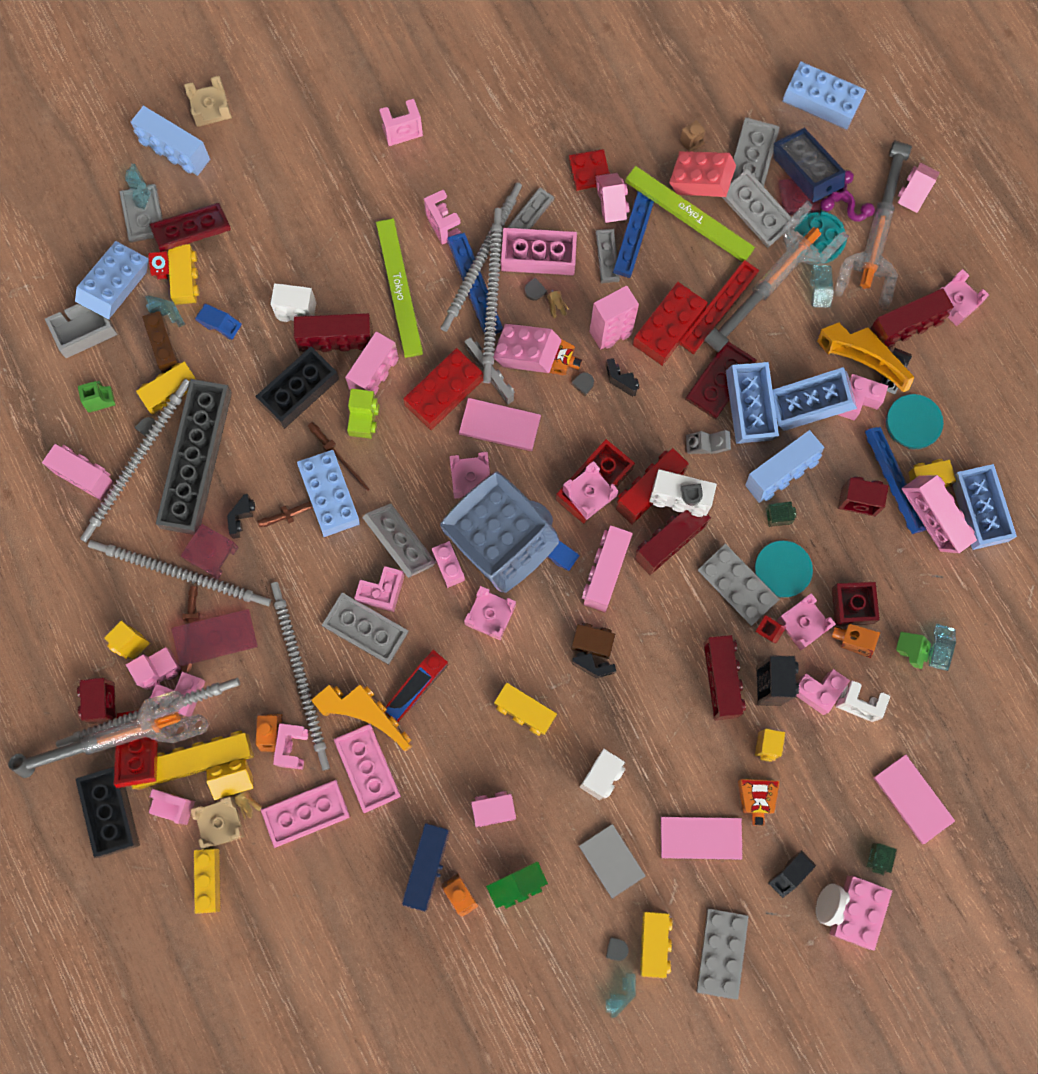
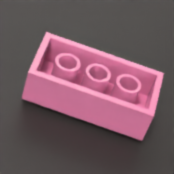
(538, 251)
(613, 317)
(939, 513)
(609, 563)

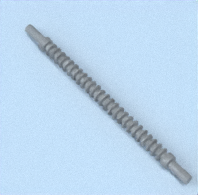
(496, 230)
(453, 310)
(95, 521)
(112, 550)
(215, 689)
(319, 746)

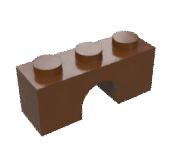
(160, 341)

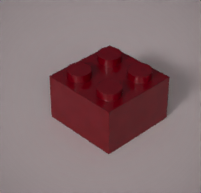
(863, 496)
(855, 603)
(96, 700)

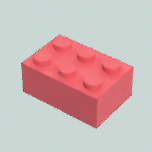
(703, 173)

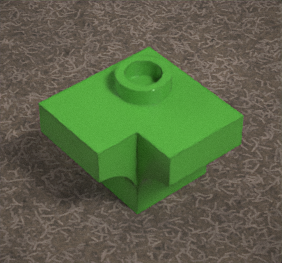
(96, 396)
(914, 647)

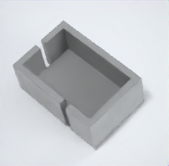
(80, 333)

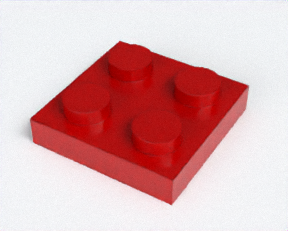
(586, 167)

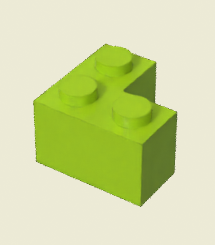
(362, 408)

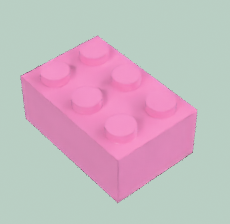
(527, 348)
(373, 364)
(78, 471)
(862, 913)

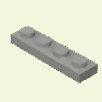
(504, 390)

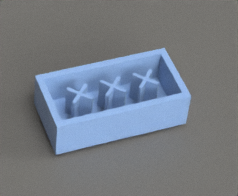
(824, 95)
(170, 141)
(111, 280)
(813, 399)
(752, 402)
(784, 467)
(328, 493)
(984, 506)

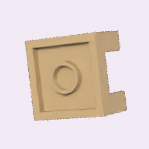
(208, 103)
(218, 823)

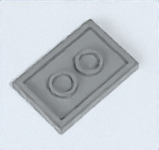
(138, 219)
(612, 861)

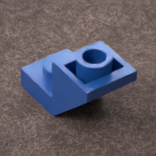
(219, 320)
(563, 556)

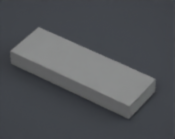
(532, 210)
(606, 255)

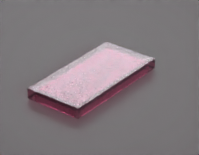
(214, 637)

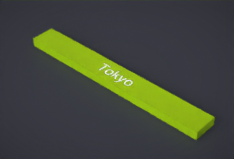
(689, 214)
(399, 288)

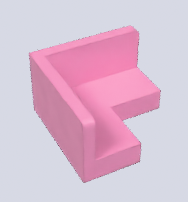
(382, 595)
(171, 807)

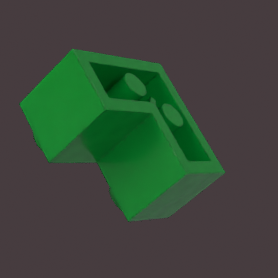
(517, 886)

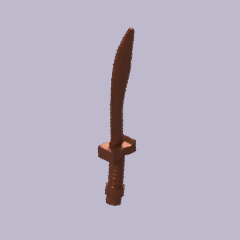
(328, 445)
(287, 514)
(191, 616)

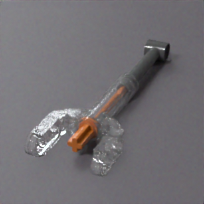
(798, 251)
(871, 260)
(157, 725)

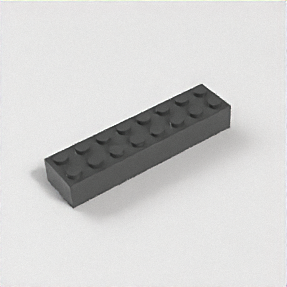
(194, 457)

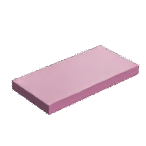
(500, 424)
(367, 768)
(914, 799)
(305, 813)
(701, 838)

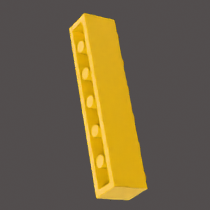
(200, 757)

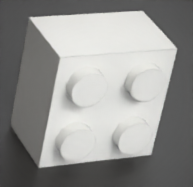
(292, 301)

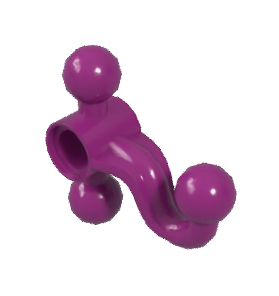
(828, 204)

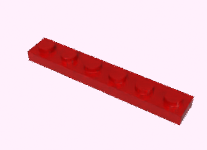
(719, 307)

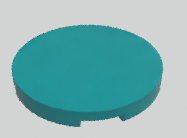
(829, 228)
(914, 421)
(784, 568)

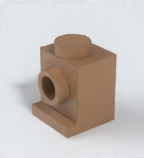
(693, 136)

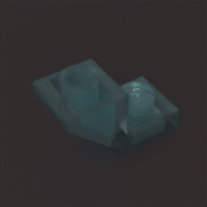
(135, 181)
(822, 285)
(166, 308)
(943, 647)
(619, 1001)

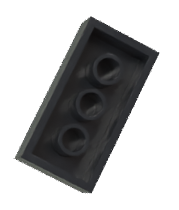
(297, 387)
(777, 680)
(106, 814)

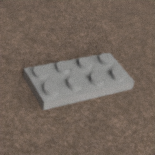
(755, 149)
(757, 208)
(399, 540)
(738, 584)
(365, 628)
(722, 954)

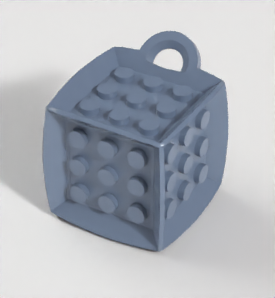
(501, 531)

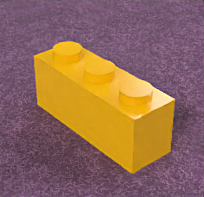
(183, 275)
(158, 391)
(126, 641)
(524, 710)
(207, 881)
(655, 945)

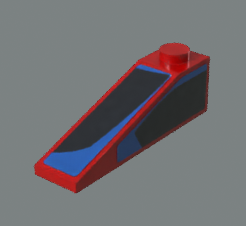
(416, 685)

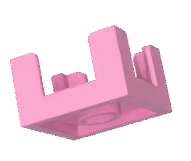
(403, 127)
(435, 216)
(963, 298)
(468, 473)
(589, 491)
(490, 613)
(805, 622)
(284, 746)

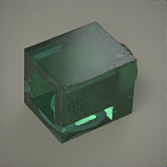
(780, 514)
(881, 858)

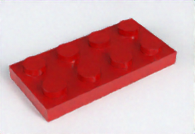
(135, 761)

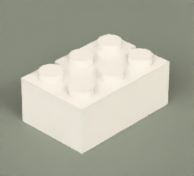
(667, 492)
(602, 774)

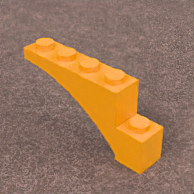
(867, 349)
(362, 706)

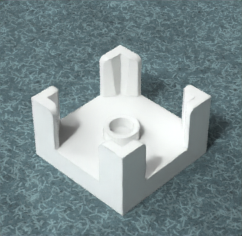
(871, 712)

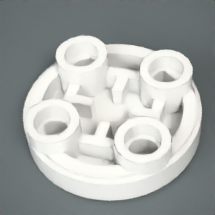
(831, 905)

